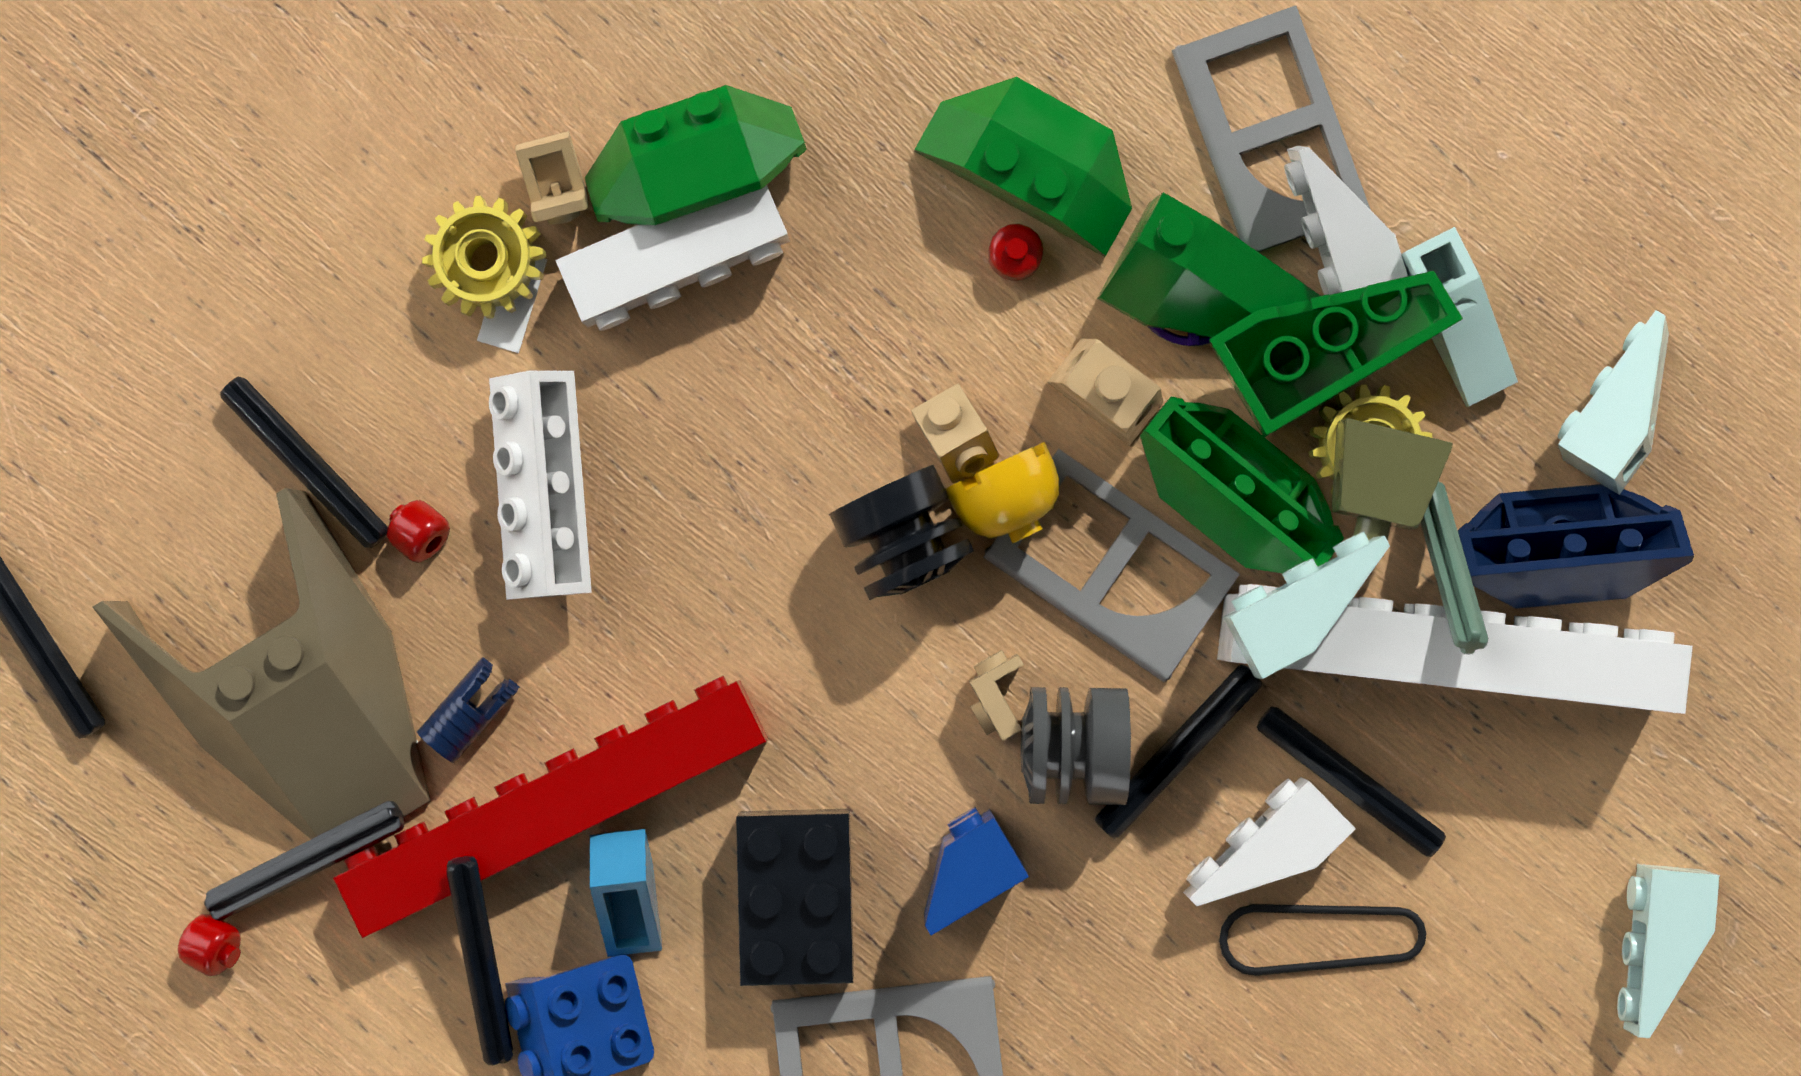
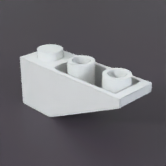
(1349, 236)
(1284, 841)

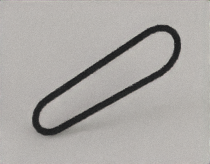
(1320, 909)

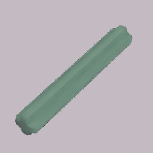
(1453, 574)

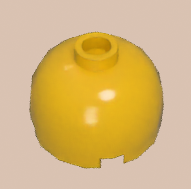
(1008, 495)

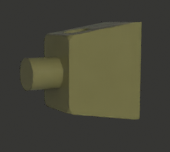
(1385, 475)

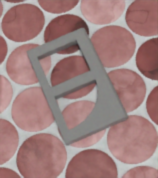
(1258, 213)
(1152, 640)
(958, 1005)

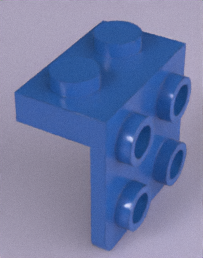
(580, 1020)

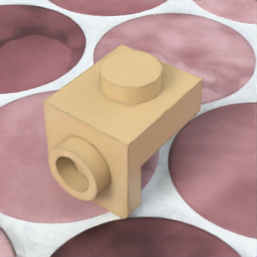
(552, 178)
(956, 433)
(992, 707)

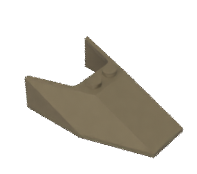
(308, 708)

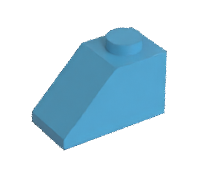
(625, 892)

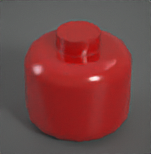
(1015, 252)
(417, 530)
(209, 945)

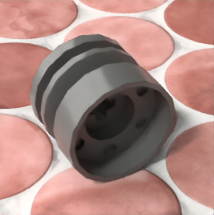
(1078, 745)

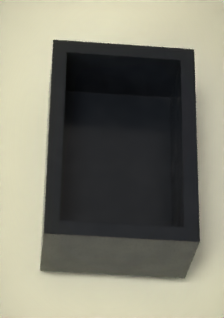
(795, 897)

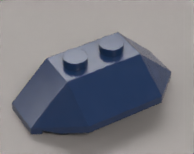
(1572, 545)

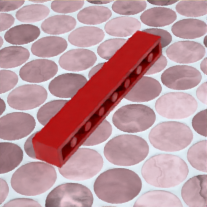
(554, 806)

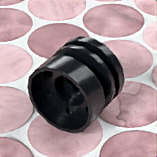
(901, 533)

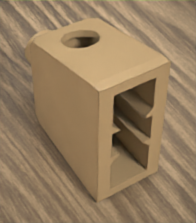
(1108, 388)

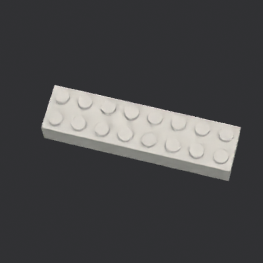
(1519, 658)

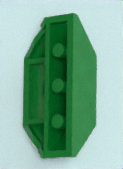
(692, 156)
(1034, 158)
(1238, 487)

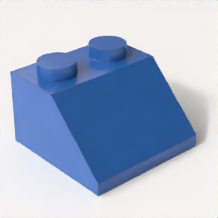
(970, 869)

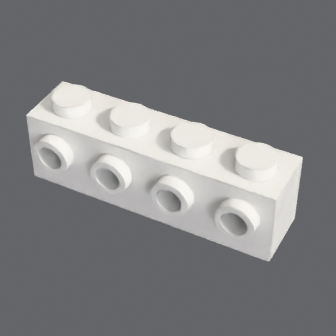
(658, 260)
(539, 484)

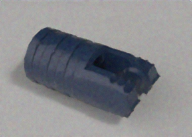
(458, 719)

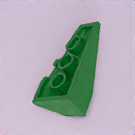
(1193, 274)
(1315, 348)

